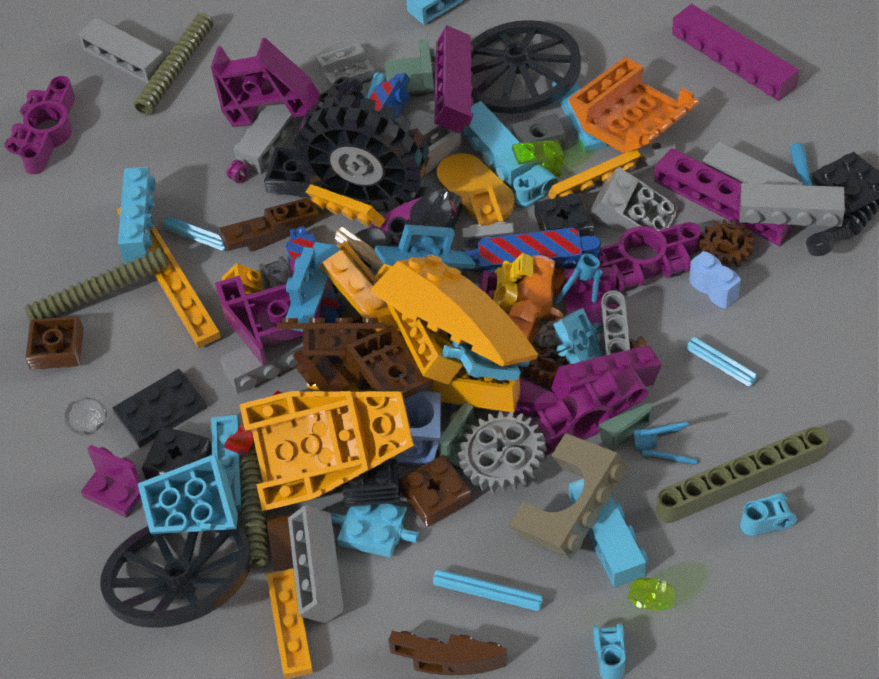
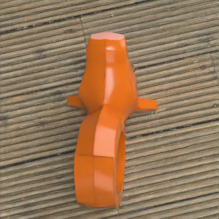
(535, 298)

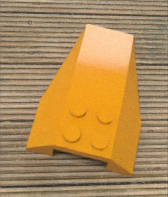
(455, 304)
(322, 440)

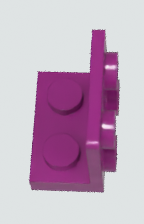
(580, 294)
(113, 483)

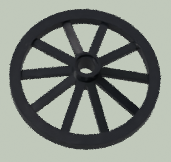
(518, 59)
(176, 580)

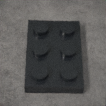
(855, 175)
(159, 405)

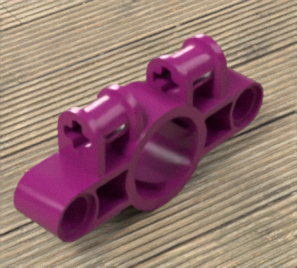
(36, 144)
(671, 246)
(589, 406)

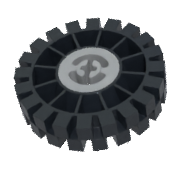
(361, 152)

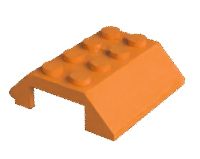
(625, 110)

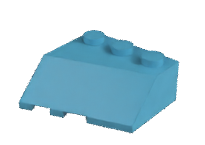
(190, 499)

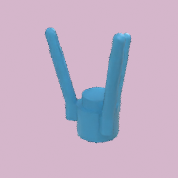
(585, 270)
(646, 439)

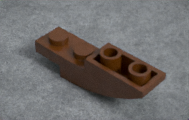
(269, 228)
(459, 657)

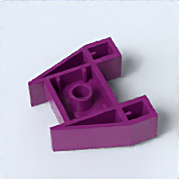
(260, 81)
(257, 314)

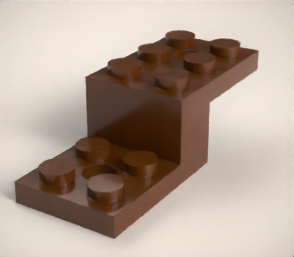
(380, 356)

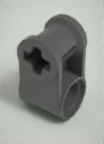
(275, 272)

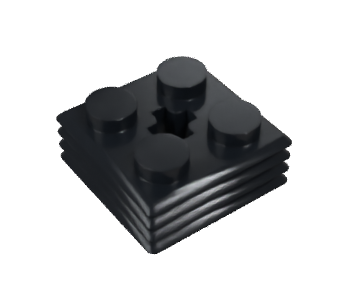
(284, 176)
(564, 213)
(173, 450)
(374, 486)

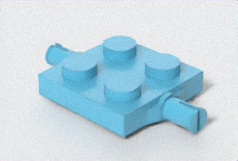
(578, 337)
(480, 366)
(373, 528)

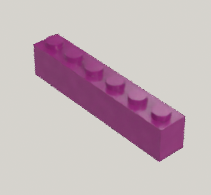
(735, 52)
(453, 80)

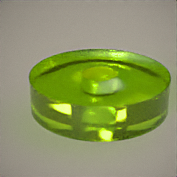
(651, 594)

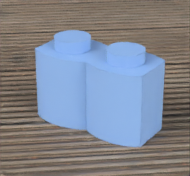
(714, 279)

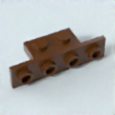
(328, 338)
(321, 373)

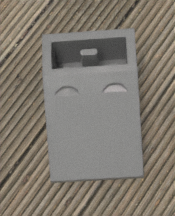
(439, 140)
(630, 203)

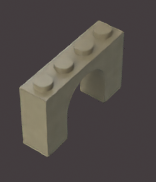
(565, 530)

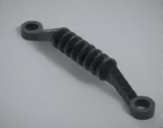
(851, 225)

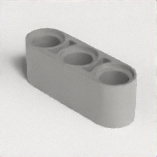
(614, 318)

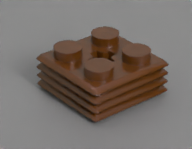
(54, 342)
(420, 493)

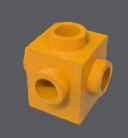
(250, 278)

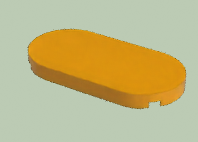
(467, 173)

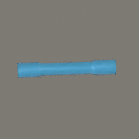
(801, 164)

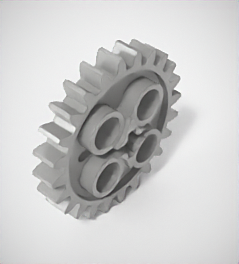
(502, 452)

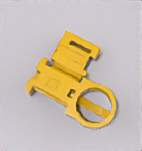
(506, 290)

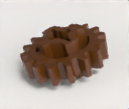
(727, 243)
(545, 366)

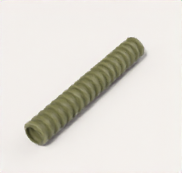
(173, 64)
(97, 285)
(253, 517)

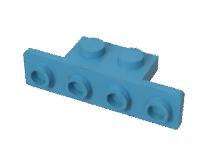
(423, 241)
(308, 282)

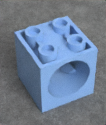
(423, 412)

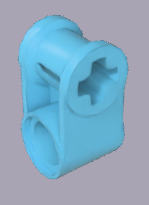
(533, 186)
(771, 514)
(610, 646)

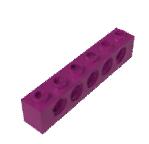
(712, 191)

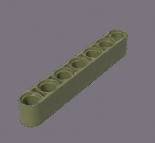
(734, 483)

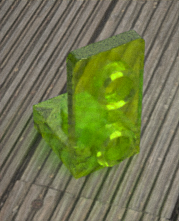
(547, 152)

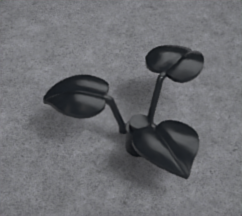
(430, 210)

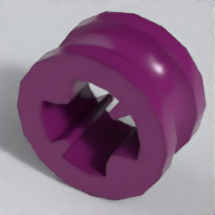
(238, 171)

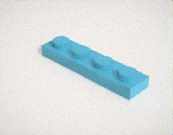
(587, 141)
(222, 429)

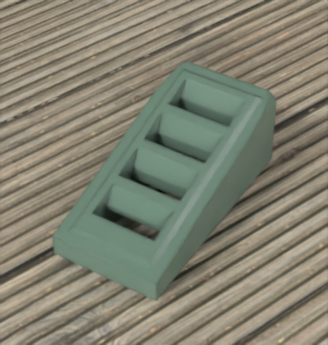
(621, 427)

